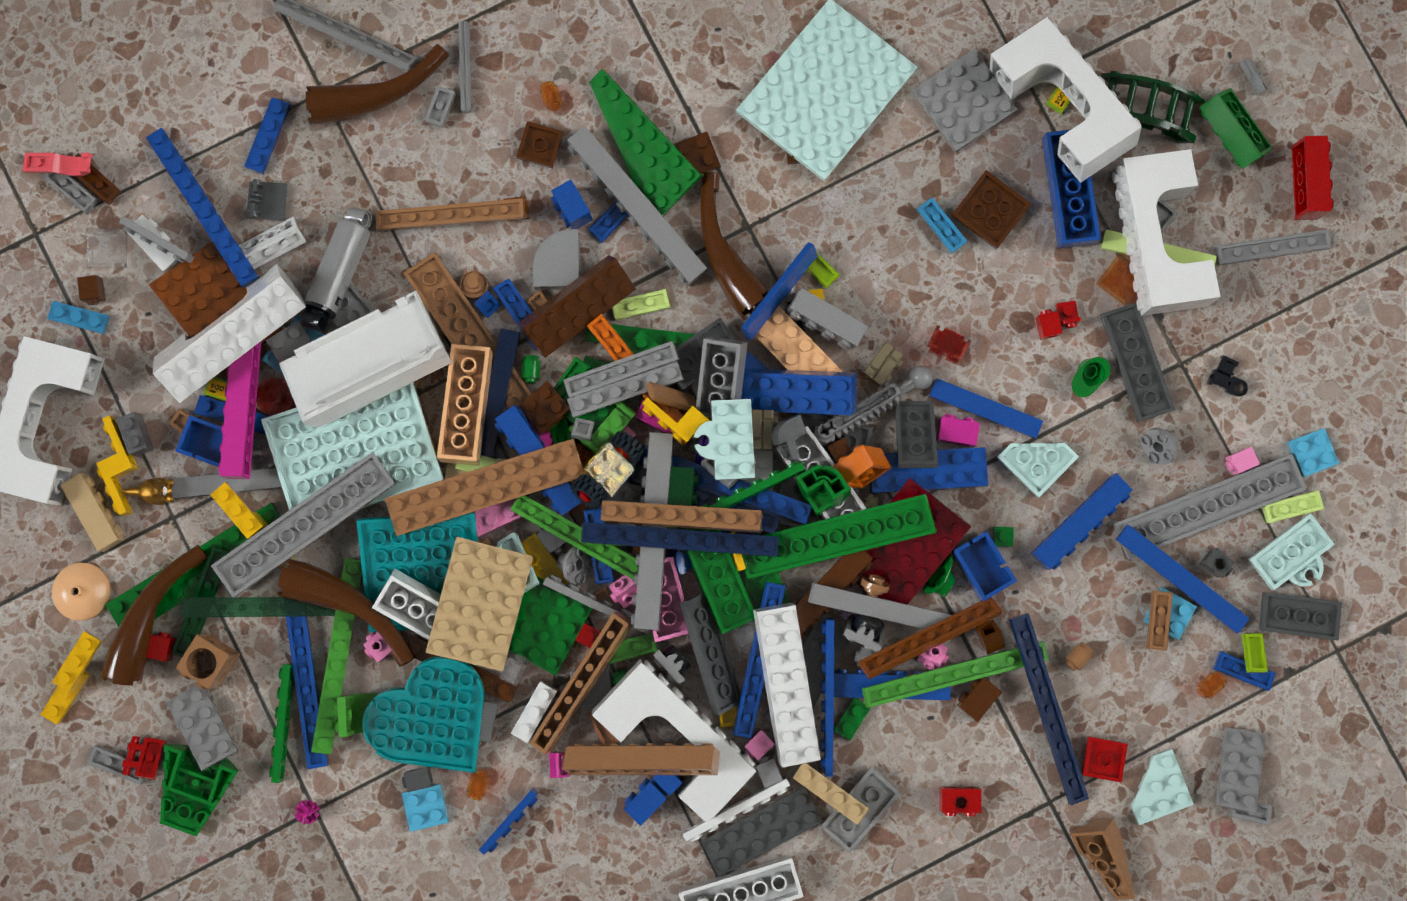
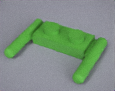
(613, 423)

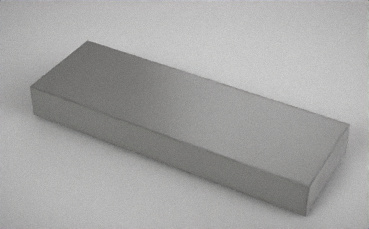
(73, 191)
(111, 762)

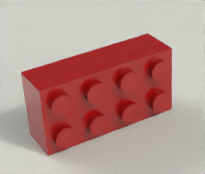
(1312, 177)

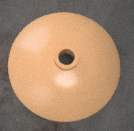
(92, 595)

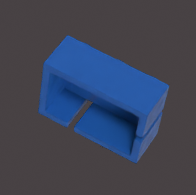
(201, 441)
(981, 566)
(650, 796)

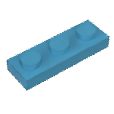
(941, 225)
(78, 317)

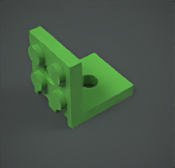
(351, 712)

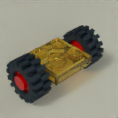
(607, 470)

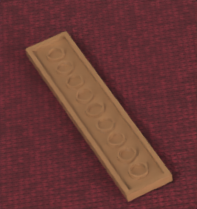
(457, 316)
(484, 487)

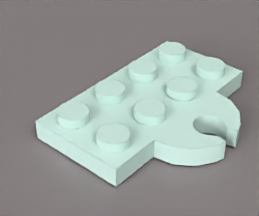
(729, 439)
(1293, 554)

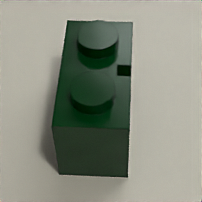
(682, 486)

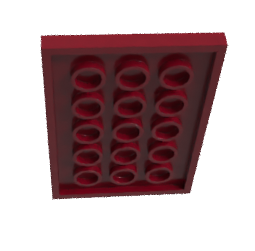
(913, 561)

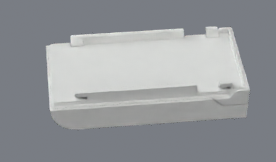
(364, 361)

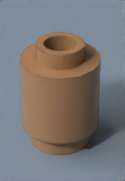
(1079, 656)

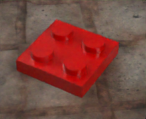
(1104, 759)

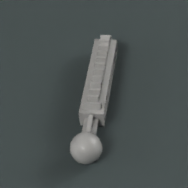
(919, 378)

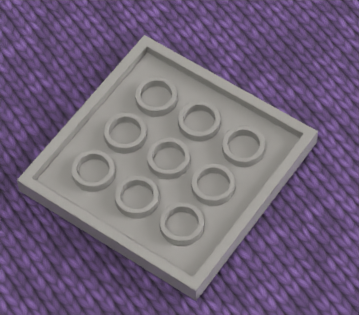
(964, 100)

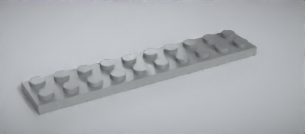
(1217, 503)
(303, 525)

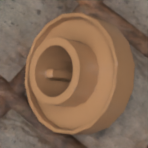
(474, 284)
(874, 585)

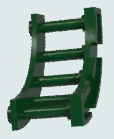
(1147, 119)

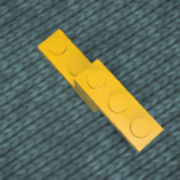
(684, 428)
(116, 467)
(246, 520)
(71, 677)

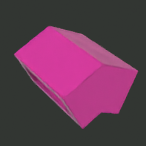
(556, 765)

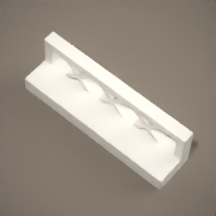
(271, 248)

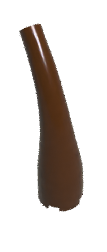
(345, 102)
(734, 276)
(318, 587)
(130, 645)

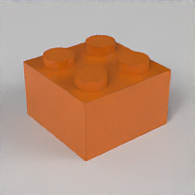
(862, 466)

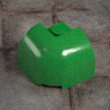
(823, 487)

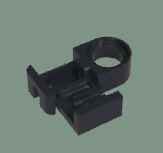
(1224, 376)

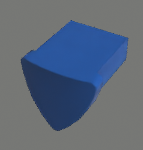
(681, 561)

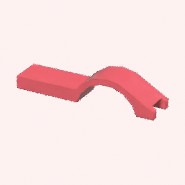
(57, 164)

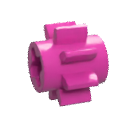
(307, 812)

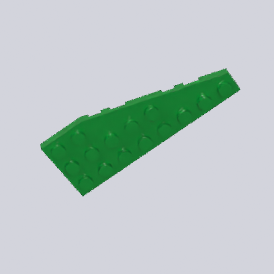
(650, 156)

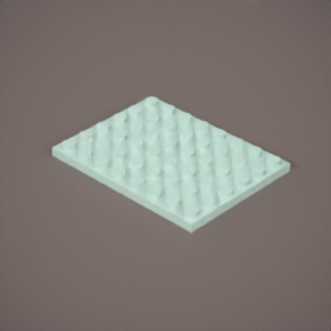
(826, 89)
(389, 427)

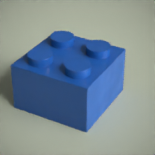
(570, 203)

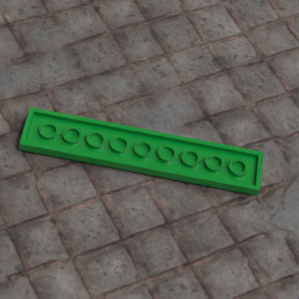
(845, 535)
(186, 584)

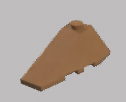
(1105, 850)

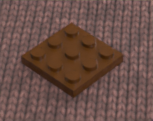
(991, 209)

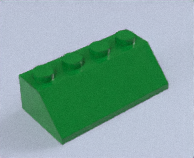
(1235, 128)

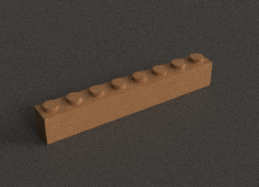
(681, 516)
(581, 682)
(641, 759)

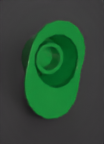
(1090, 376)
(942, 579)

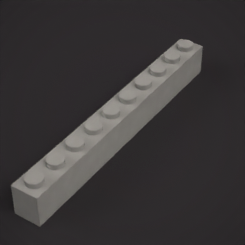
(638, 207)
(651, 560)

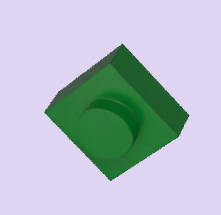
(1003, 536)

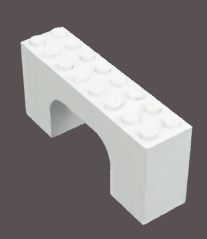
(1048, 57)
(1159, 280)
(195, 361)
(36, 374)
(646, 694)

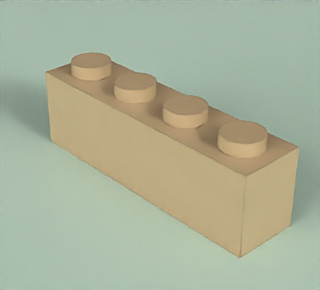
(92, 512)
(831, 793)

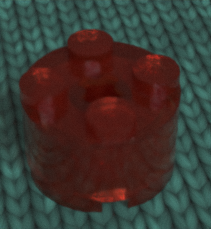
(948, 344)
(267, 395)

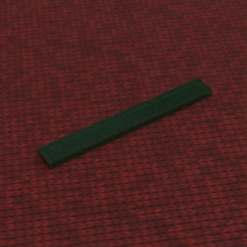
(249, 607)

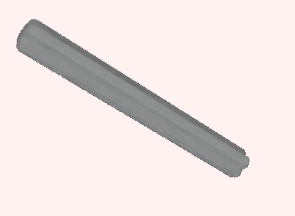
(465, 72)

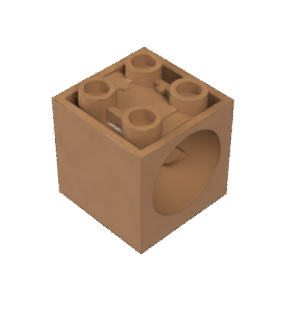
(224, 656)

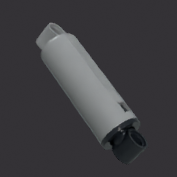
(336, 269)

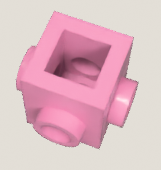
(623, 591)
(372, 647)
(934, 657)

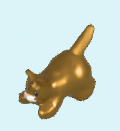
(154, 491)

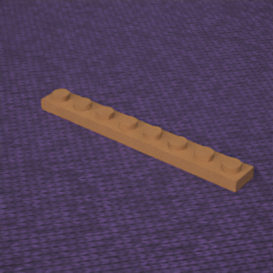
(450, 214)

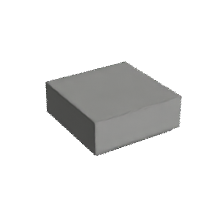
(582, 429)

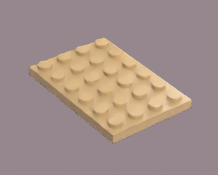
(479, 604)

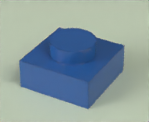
(487, 304)

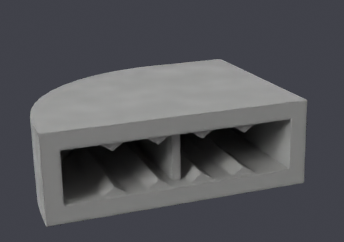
(557, 261)

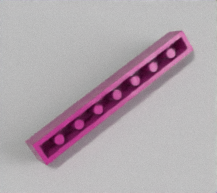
(239, 415)

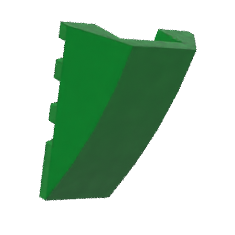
(188, 791)

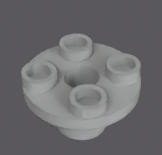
(1159, 446)
(575, 565)

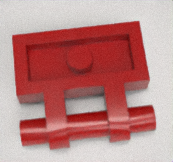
(149, 757)

